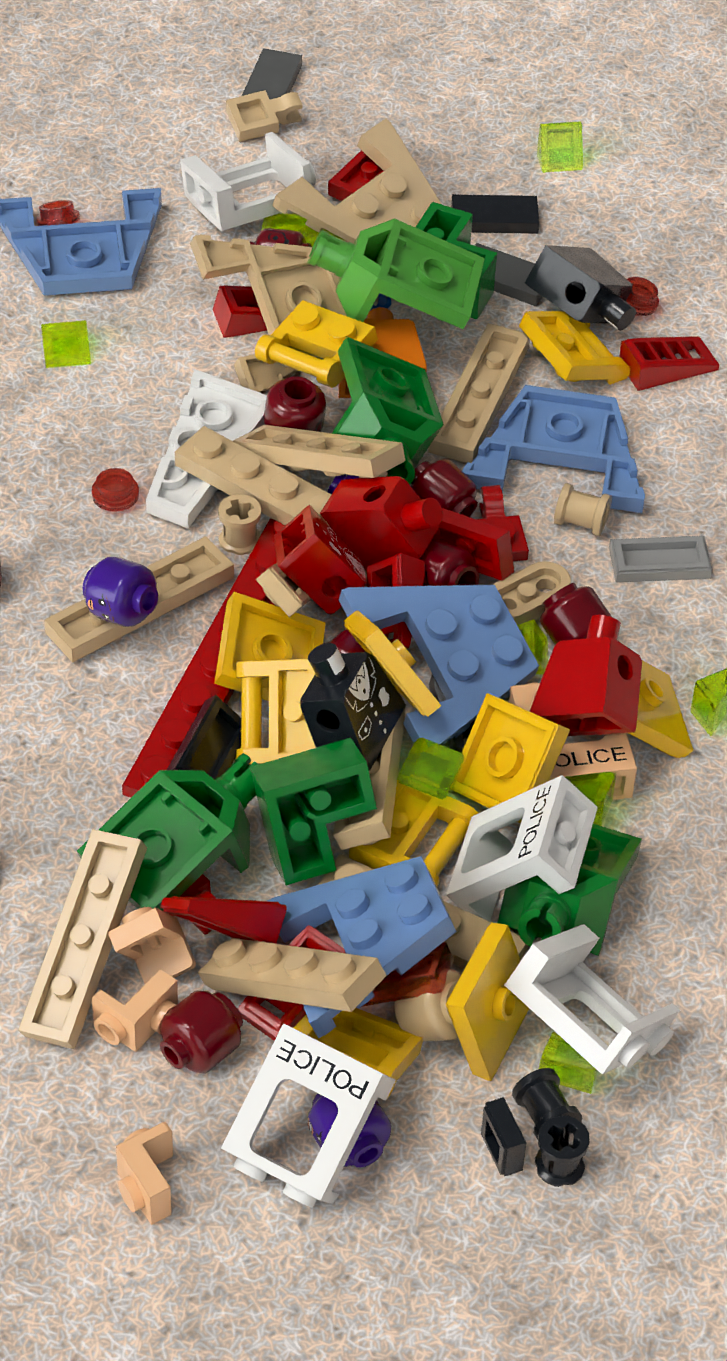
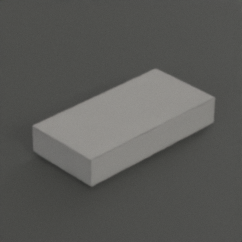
(660, 559)

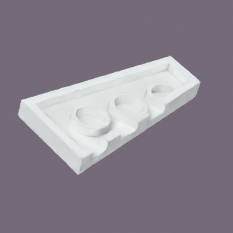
(220, 407)

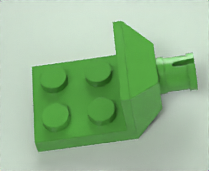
(402, 266)

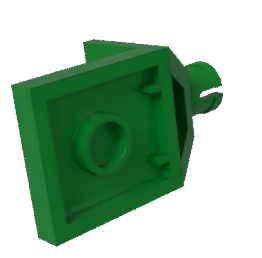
(388, 403)
(186, 827)
(542, 912)

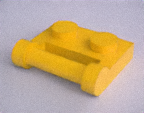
(317, 333)
(572, 347)
(286, 721)
(412, 819)
(370, 1041)

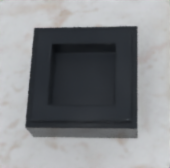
(503, 1137)

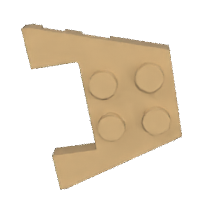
(395, 193)
(279, 283)

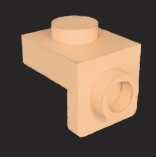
(153, 942)
(139, 1017)
(141, 1181)

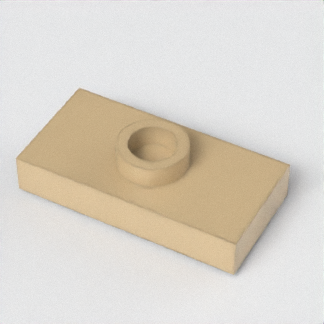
(282, 590)

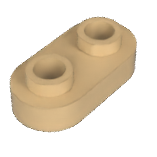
(522, 588)

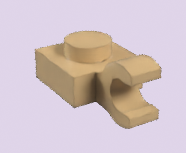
(257, 114)

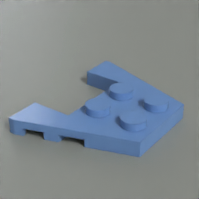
(83, 254)
(564, 432)
(464, 640)
(378, 914)

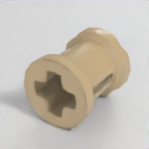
(582, 509)
(239, 519)

